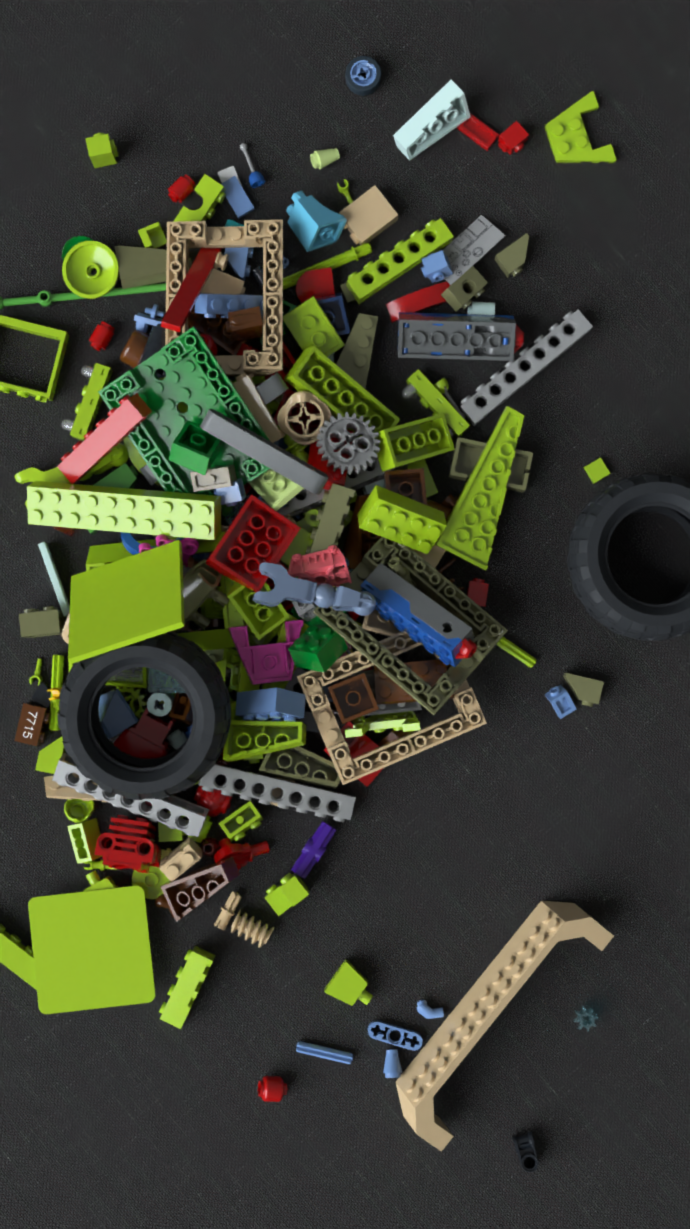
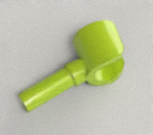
(345, 190)
(37, 673)

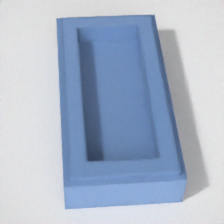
(237, 197)

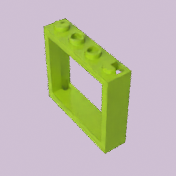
(43, 331)

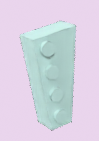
(433, 121)

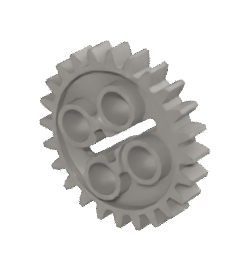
(337, 429)

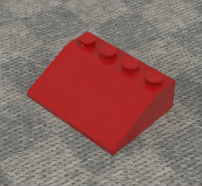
(252, 538)

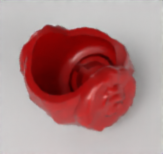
(214, 801)

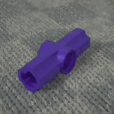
(313, 849)

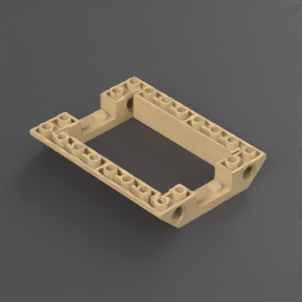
(254, 233)
(349, 768)

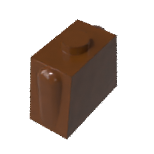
(244, 324)

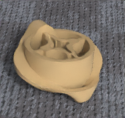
(303, 397)

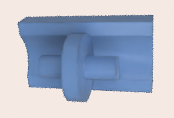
(143, 320)

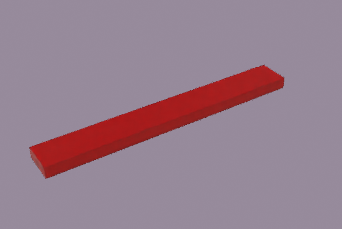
(190, 289)

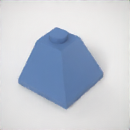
(115, 713)

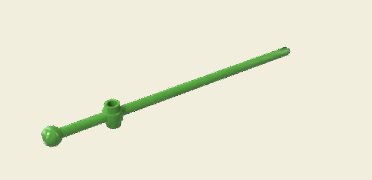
(71, 296)

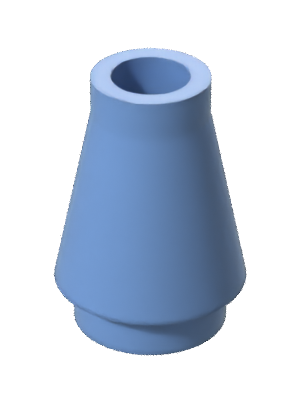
(392, 1064)

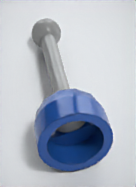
(256, 178)

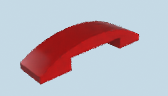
(417, 301)

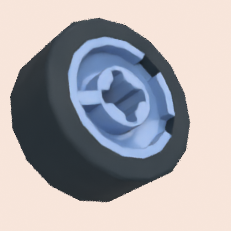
(359, 84)

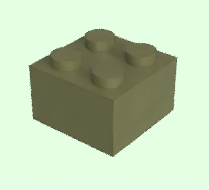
(41, 623)

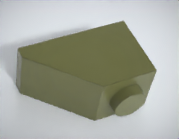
(513, 257)
(584, 688)

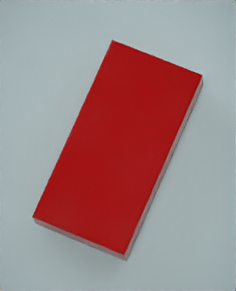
(478, 132)

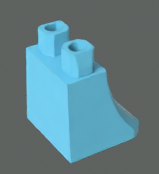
(313, 222)

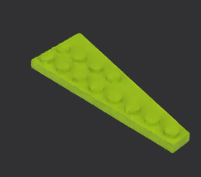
(477, 511)

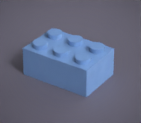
(270, 705)

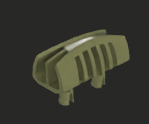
(198, 585)

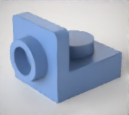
(560, 701)

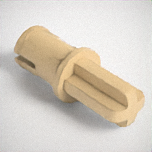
(228, 910)

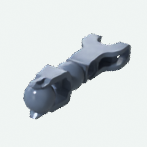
(307, 592)

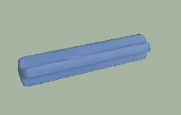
(324, 1052)

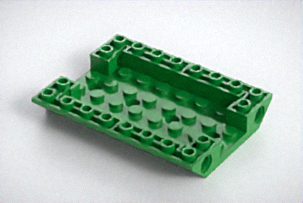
(203, 385)

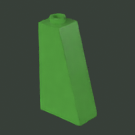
(122, 478)

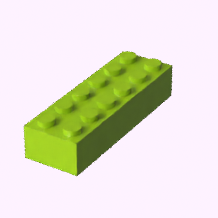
(338, 390)

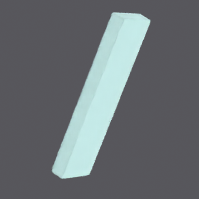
(55, 579)

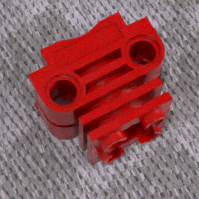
(129, 845)

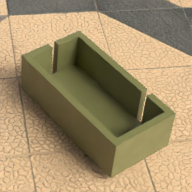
(468, 453)

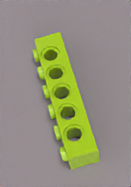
(362, 291)

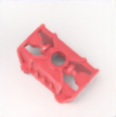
(321, 567)

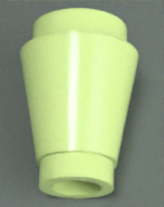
(322, 158)

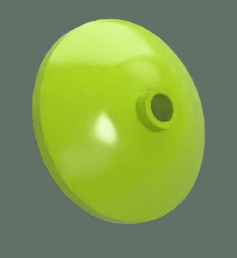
(81, 261)

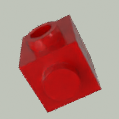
(513, 138)

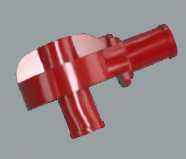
(241, 853)

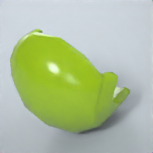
(78, 810)

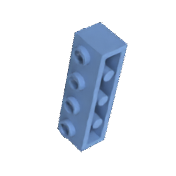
(222, 304)

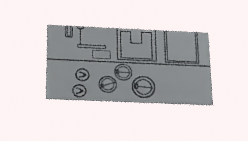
(471, 246)

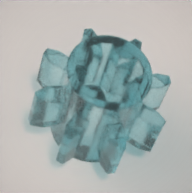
(586, 1024)

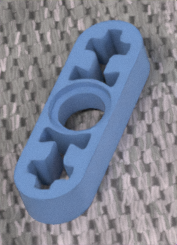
(410, 1033)

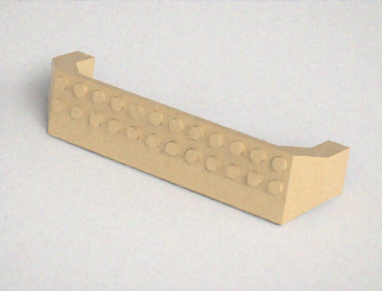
(482, 1005)

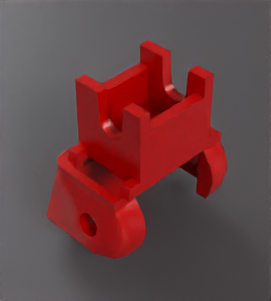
(146, 738)

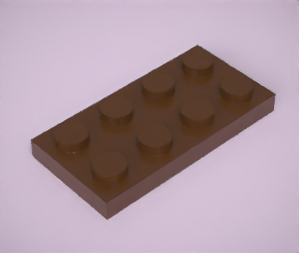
(389, 692)

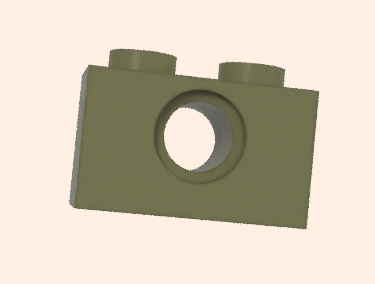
(455, 294)

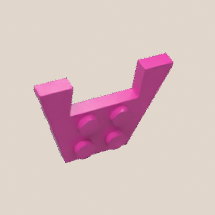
(267, 661)

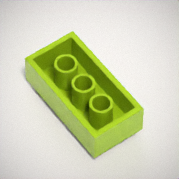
(414, 442)
(401, 519)

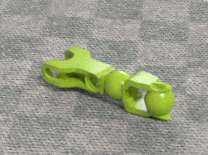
(116, 458)

